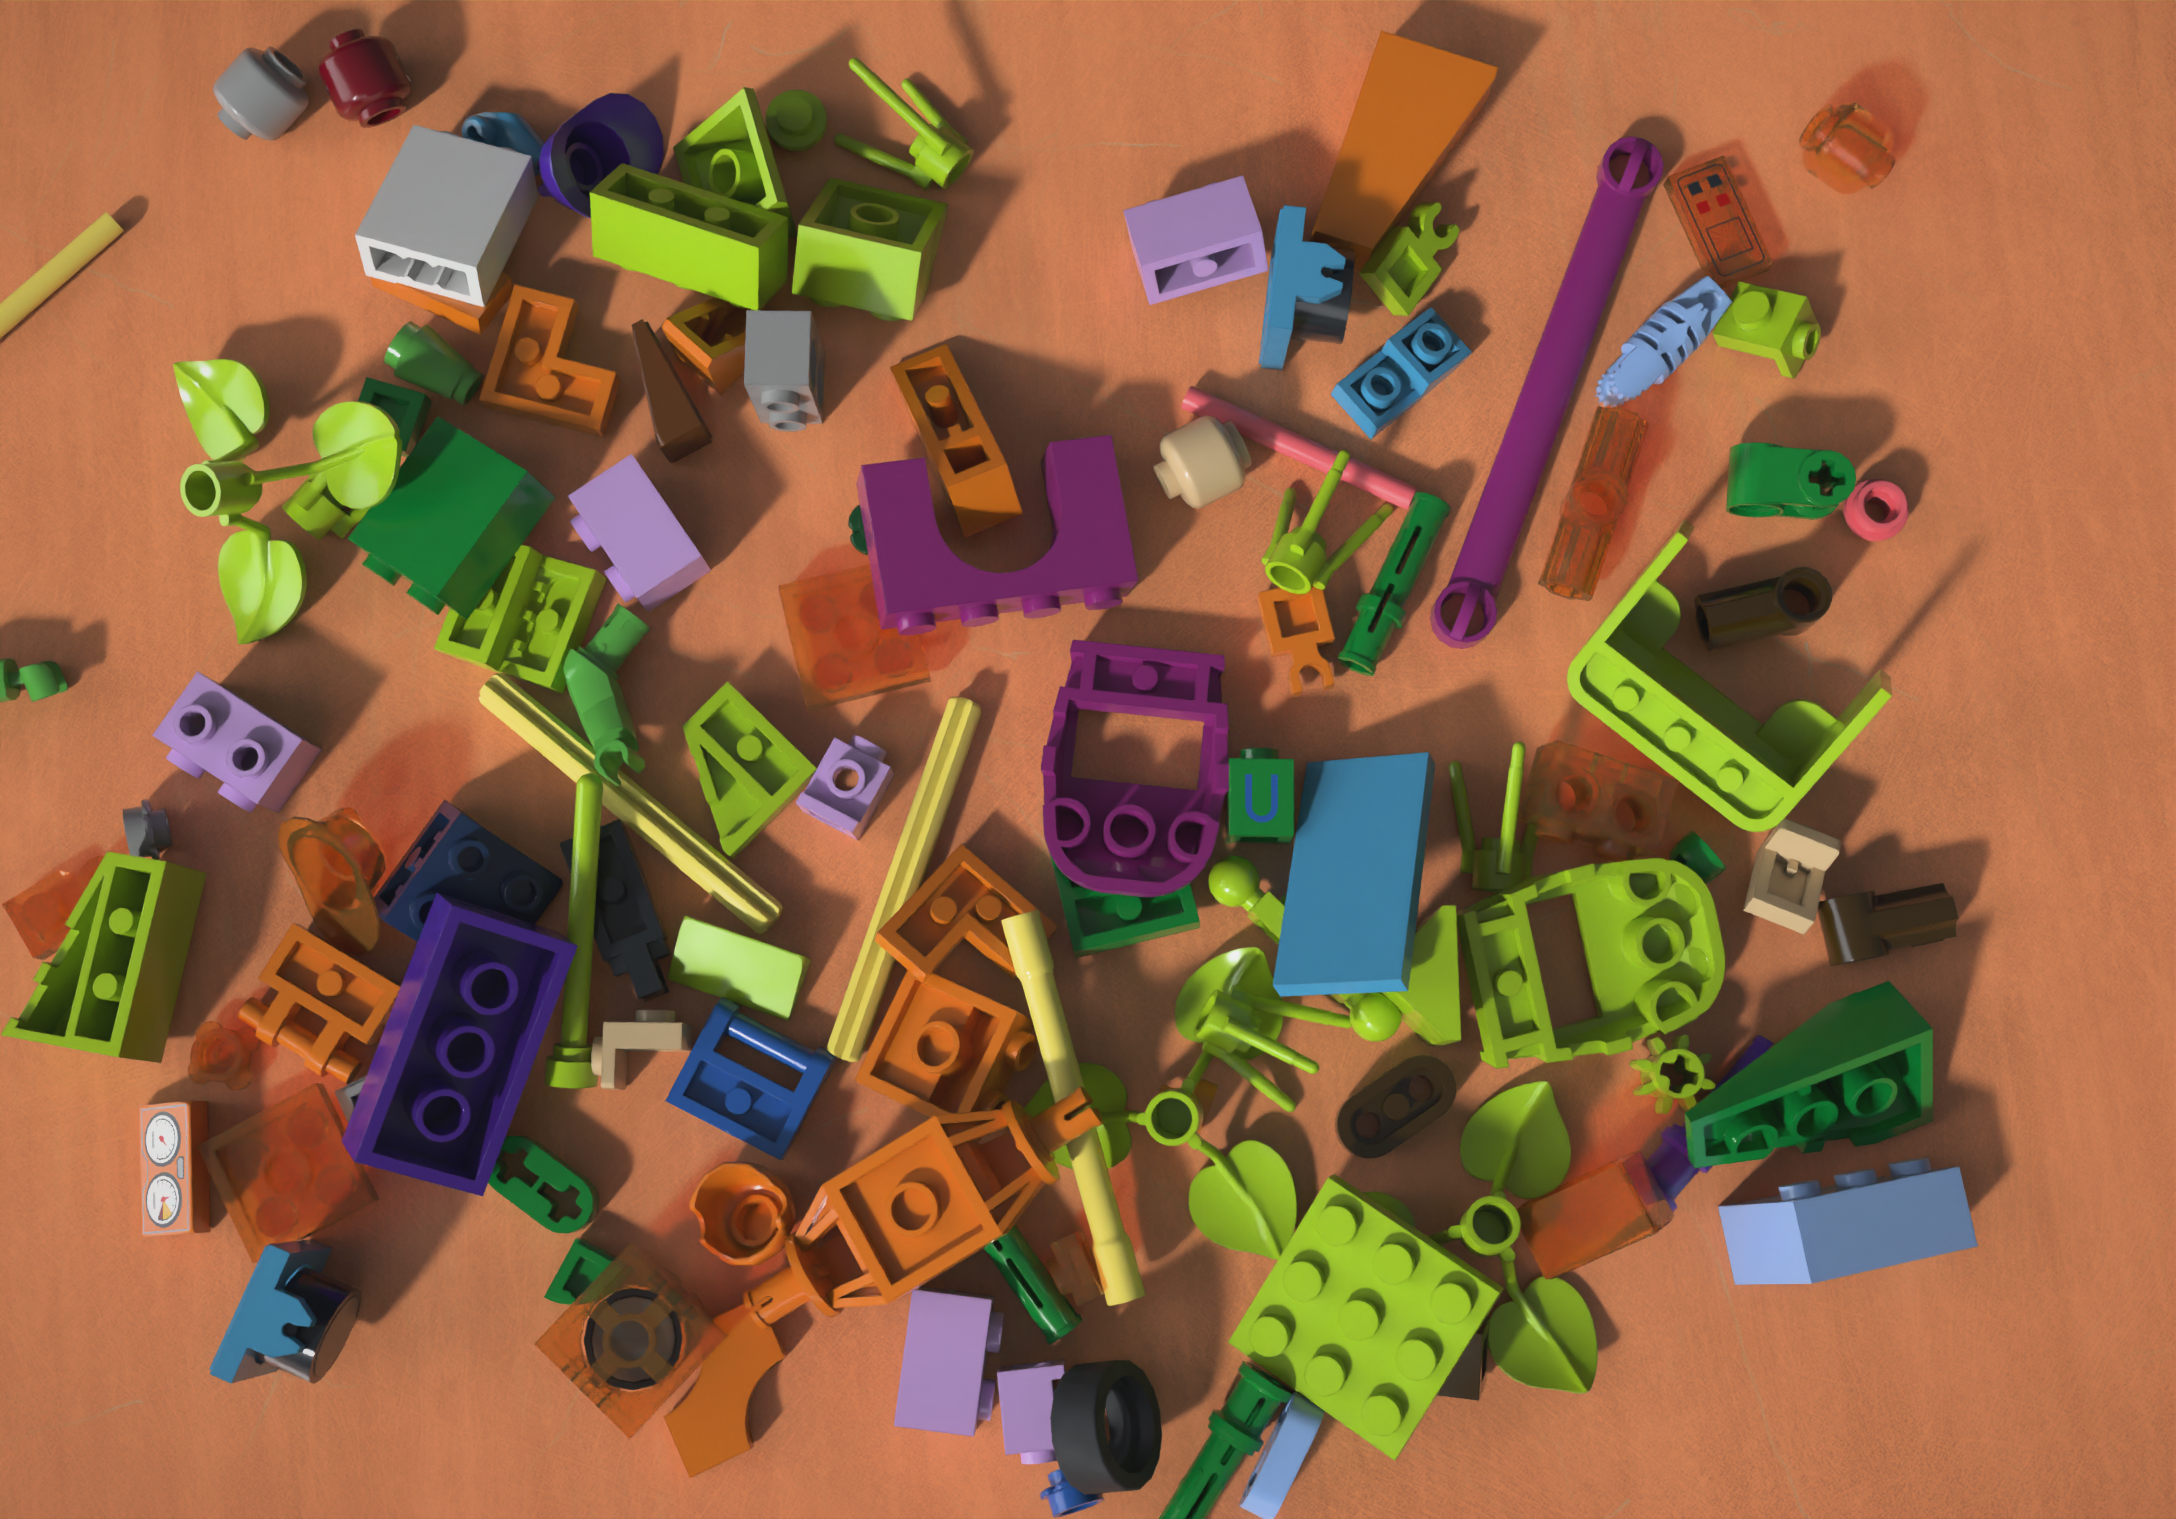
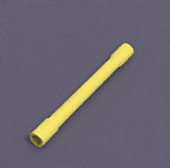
(1111, 1243)

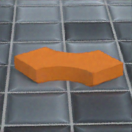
(715, 1415)

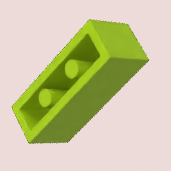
(689, 237)

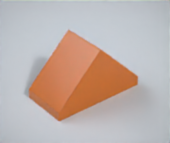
(710, 341)

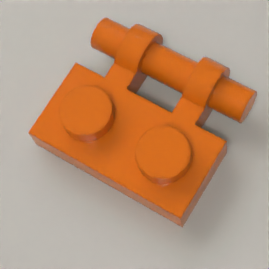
(330, 984)

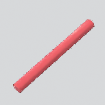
(1299, 447)

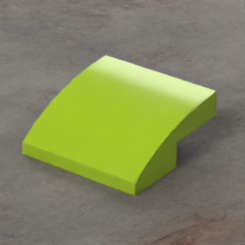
(527, 620)

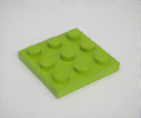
(1365, 1316)

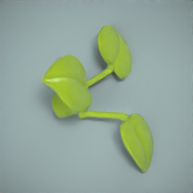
(226, 408)
(1522, 1146)
(1243, 1198)

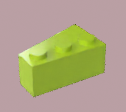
(119, 964)

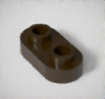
(1394, 1108)

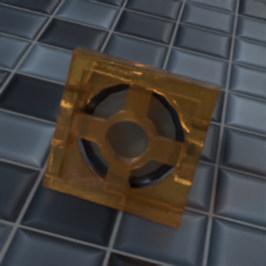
(632, 1340)

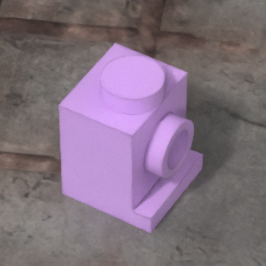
(849, 809)
(1026, 1408)

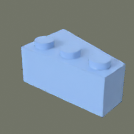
(1849, 1226)

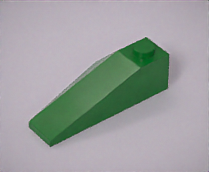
(1842, 1074)

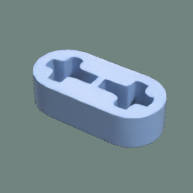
(1281, 1457)

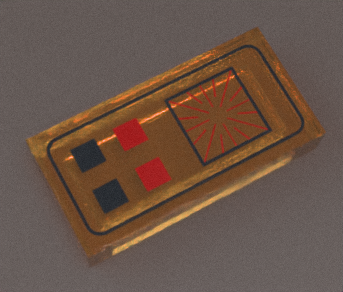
(1718, 222)

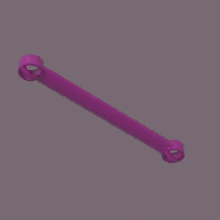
(1547, 391)

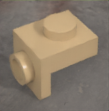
(1790, 875)
(650, 1032)

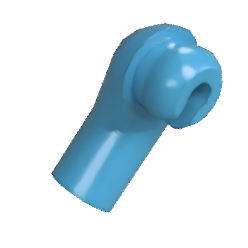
(504, 130)

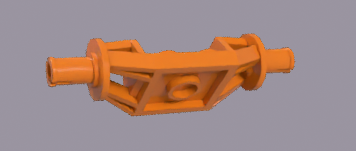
(920, 1207)

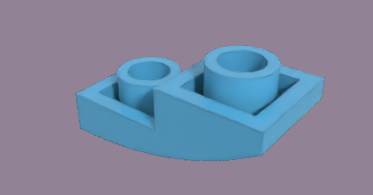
(1401, 373)

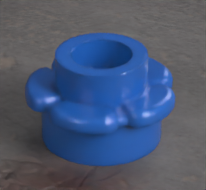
(1065, 1498)

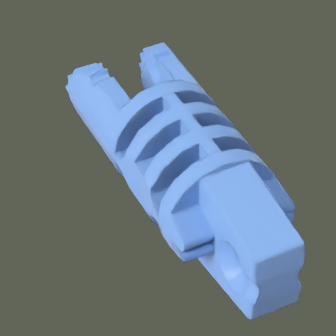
(1663, 342)

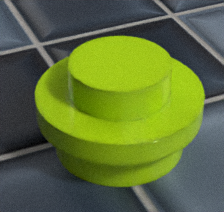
(796, 120)

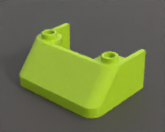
(1690, 727)

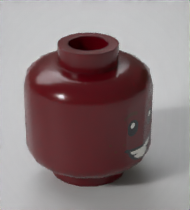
(365, 78)

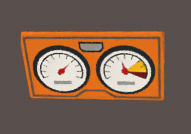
(172, 1169)

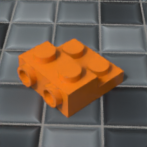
(946, 1049)

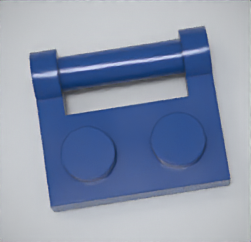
(740, 1098)

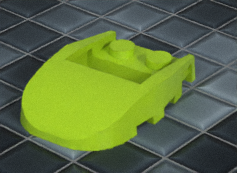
(1646, 947)

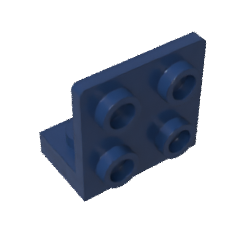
(465, 863)

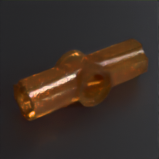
(1602, 469)

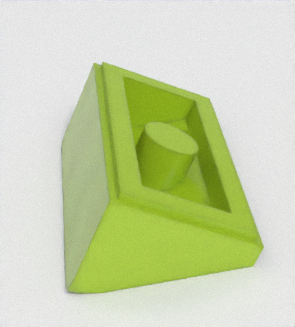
(737, 968)

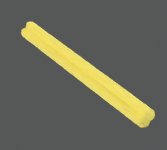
(633, 805)
(905, 875)

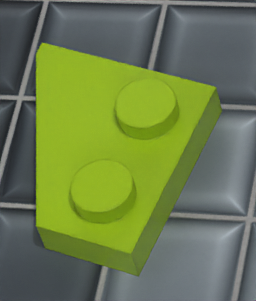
(743, 767)

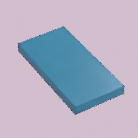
(1355, 876)

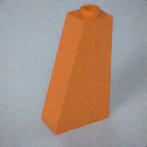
(1398, 137)

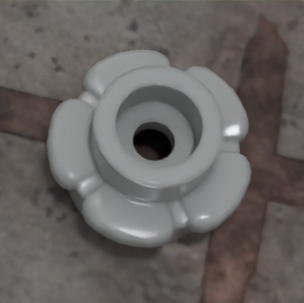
(146, 830)

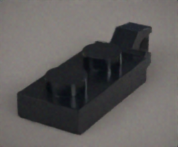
(625, 914)

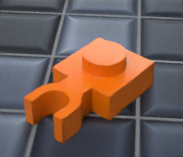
(1298, 627)

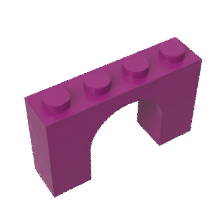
(926, 583)

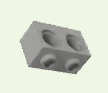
(784, 368)

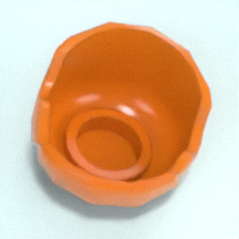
(743, 1212)

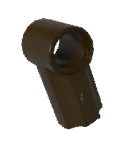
(1759, 609)
(1871, 925)

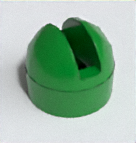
(1698, 857)

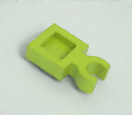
(1404, 260)

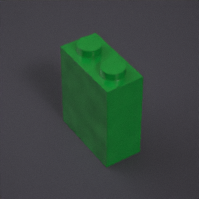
(451, 520)

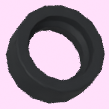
(1080, 1427)

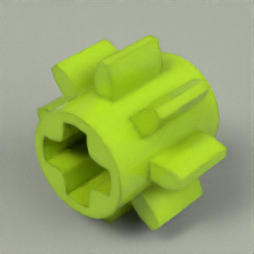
(1685, 1063)

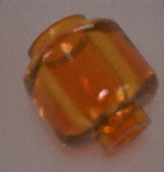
(1847, 147)

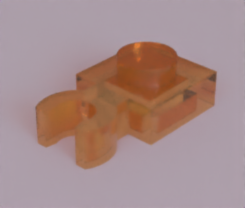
(46, 906)

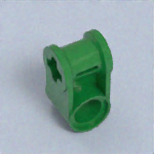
(1775, 481)

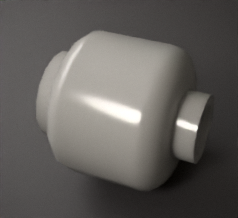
(261, 94)

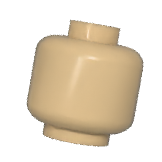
(1202, 461)

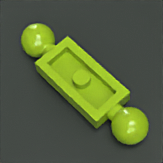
(1236, 884)

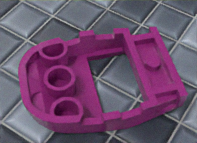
(1129, 833)

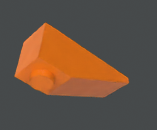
(957, 440)

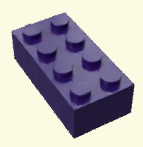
(458, 1045)

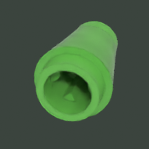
(432, 363)

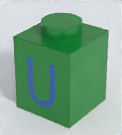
(1260, 798)

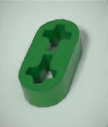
(551, 1172)

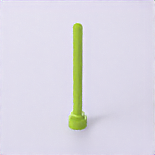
(571, 1058)

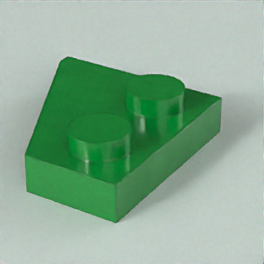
(1113, 920)

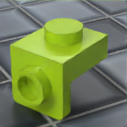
(1770, 326)

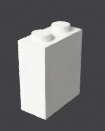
(447, 215)

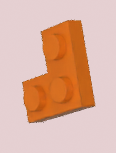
(530, 369)
(954, 904)

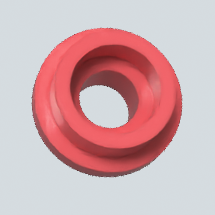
(1888, 498)

